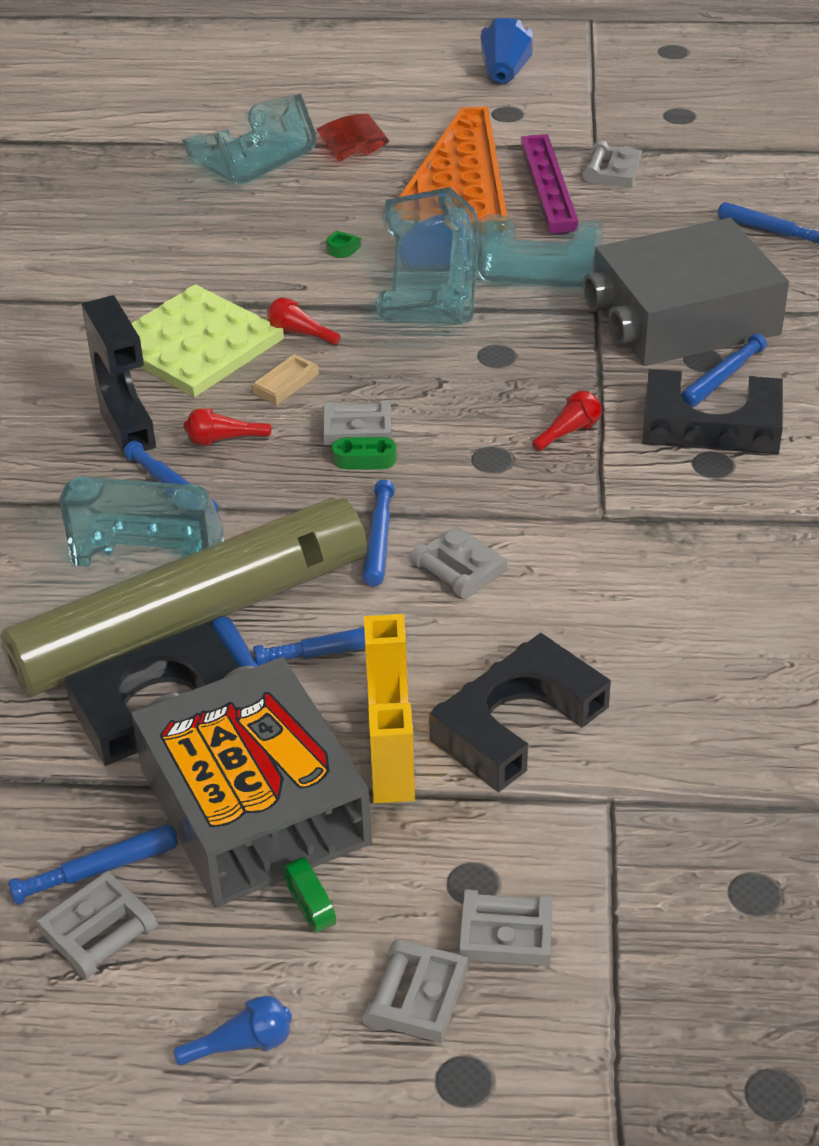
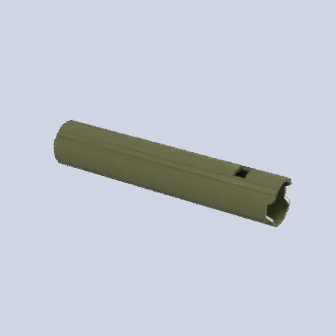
(183, 594)

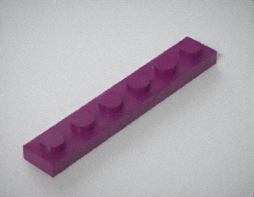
(549, 184)

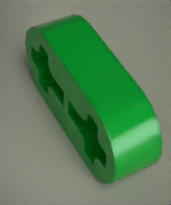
(364, 453)
(309, 894)

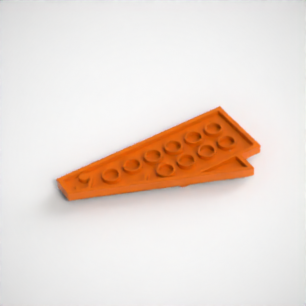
(465, 162)

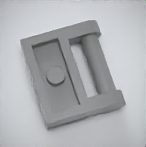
(621, 168)
(356, 420)
(465, 555)
(90, 913)
(506, 936)
(430, 994)

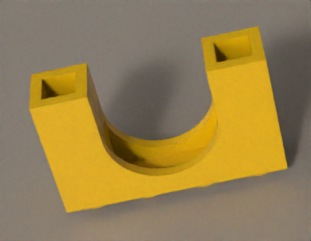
(389, 709)

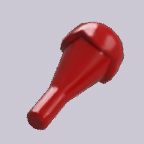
(287, 315)
(580, 411)
(207, 427)

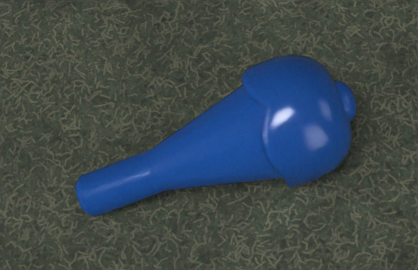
(259, 1025)

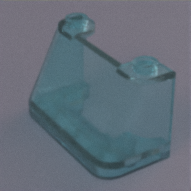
(278, 135)
(432, 258)
(536, 262)
(136, 513)

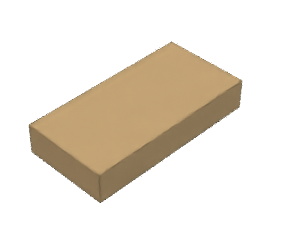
(285, 379)

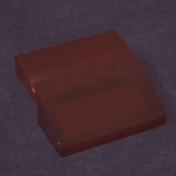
(351, 134)

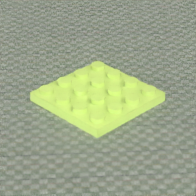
(201, 339)

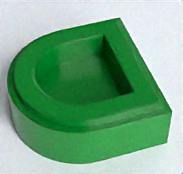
(342, 244)

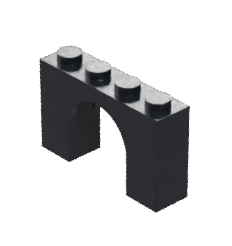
(113, 353)
(752, 428)
(534, 671)
(102, 691)

